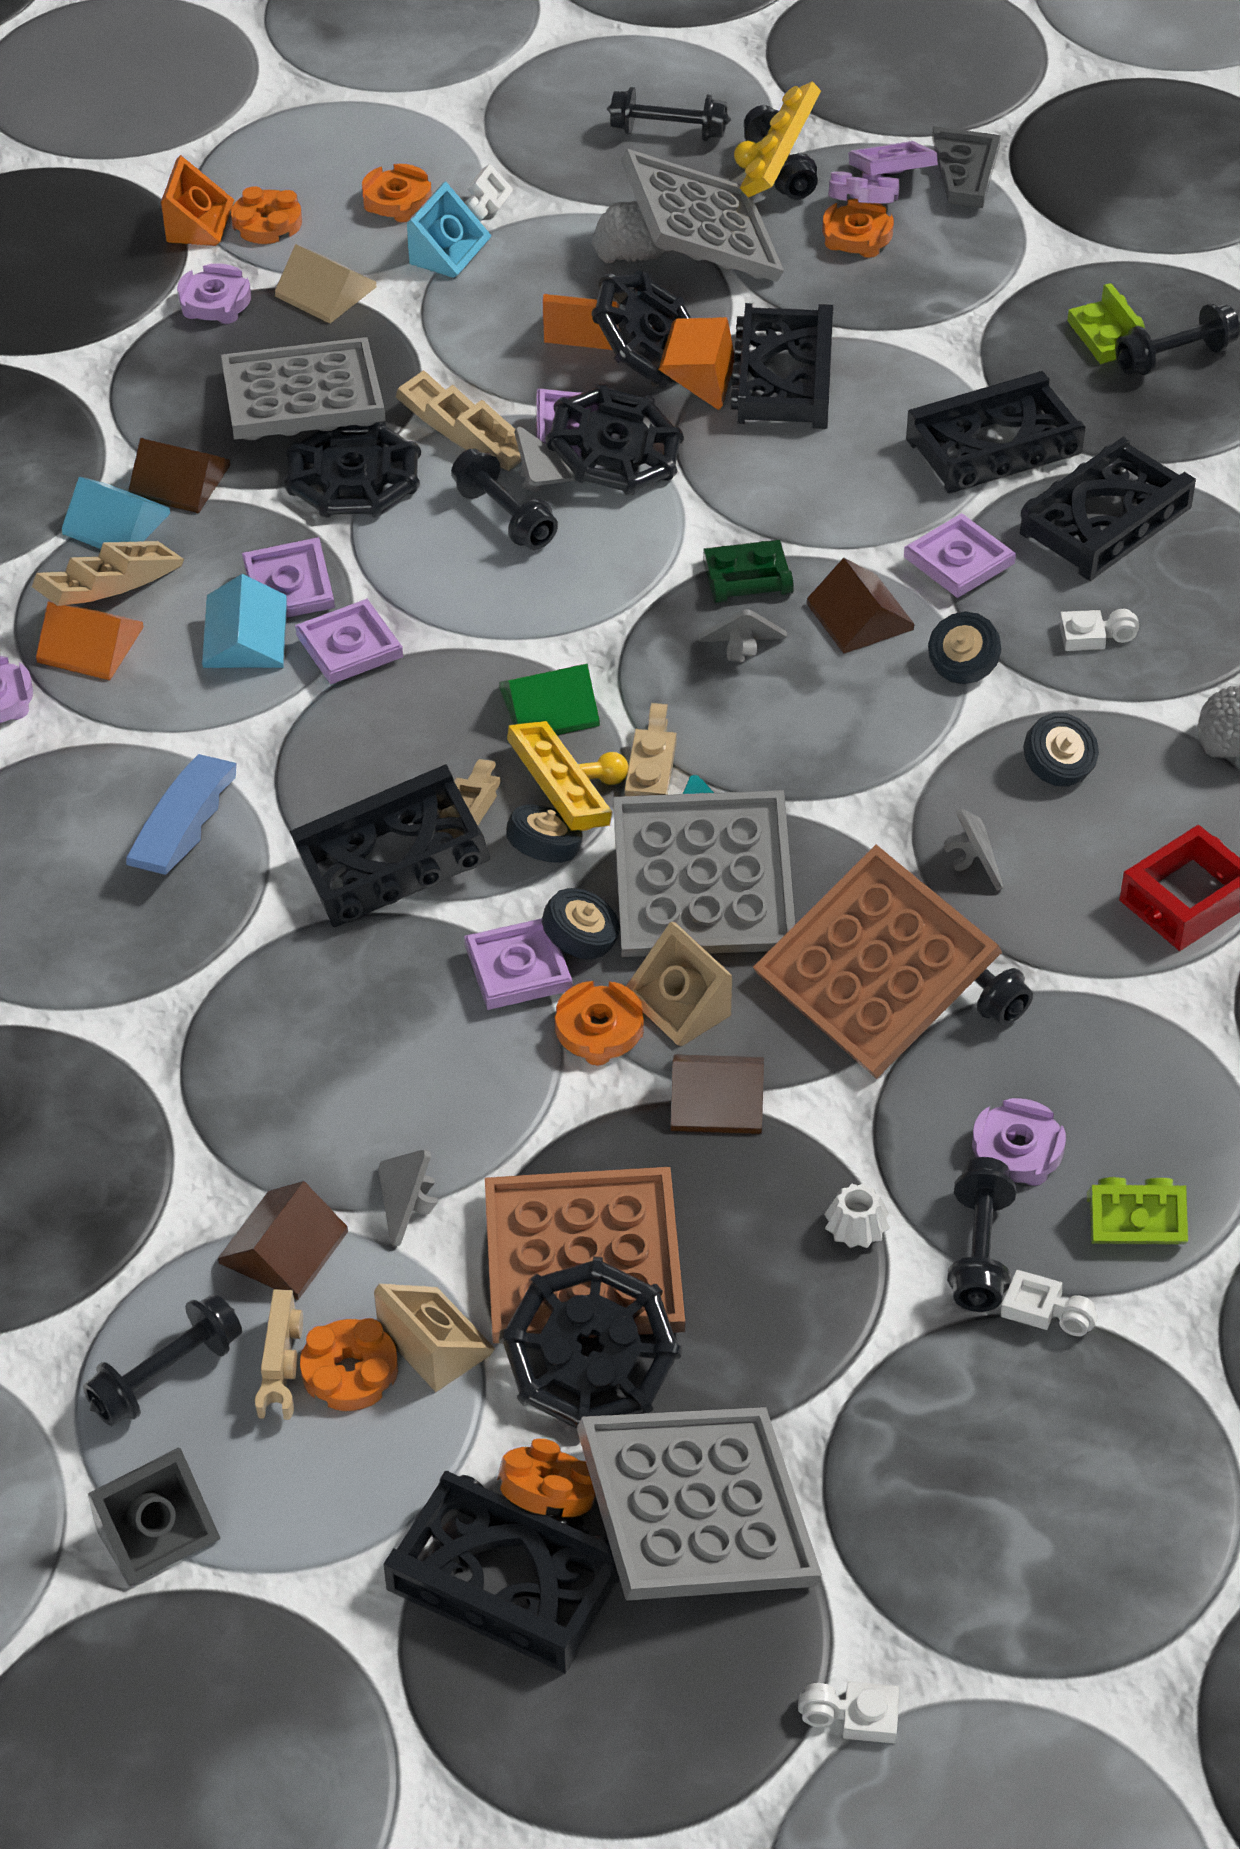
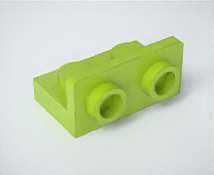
(1103, 323)
(1138, 1212)

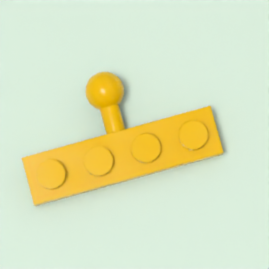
(766, 158)
(563, 779)

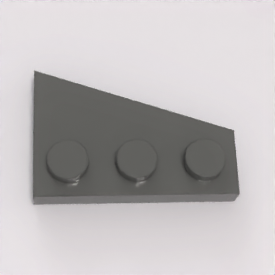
(965, 163)

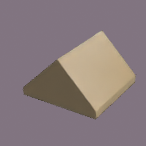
(321, 285)
(682, 986)
(430, 1332)

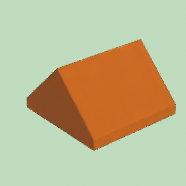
(194, 206)
(570, 322)
(700, 357)
(85, 640)

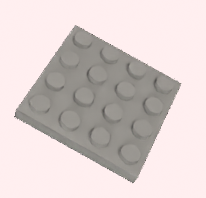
(701, 216)
(302, 388)
(705, 864)
(697, 1503)

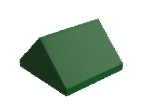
(555, 696)

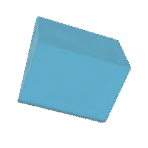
(444, 233)
(110, 514)
(244, 626)

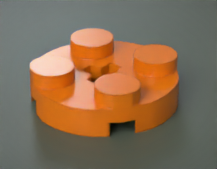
(396, 191)
(281, 210)
(843, 233)
(599, 1041)
(342, 1340)
(546, 1478)

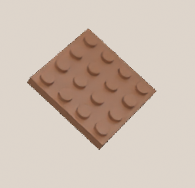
(877, 960)
(567, 1219)

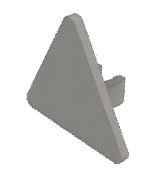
(539, 463)
(742, 632)
(974, 845)
(403, 1190)

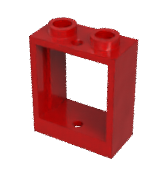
(1167, 913)

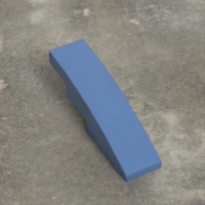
(178, 817)

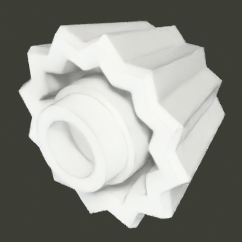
(857, 1216)

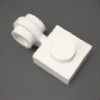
(488, 192)
(1089, 632)
(1037, 1299)
(867, 1712)

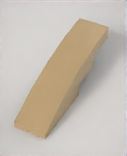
(461, 419)
(115, 571)

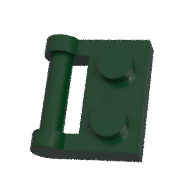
(747, 570)

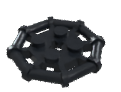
(635, 313)
(620, 415)
(333, 472)
(585, 1317)

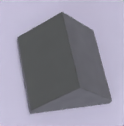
(152, 1516)

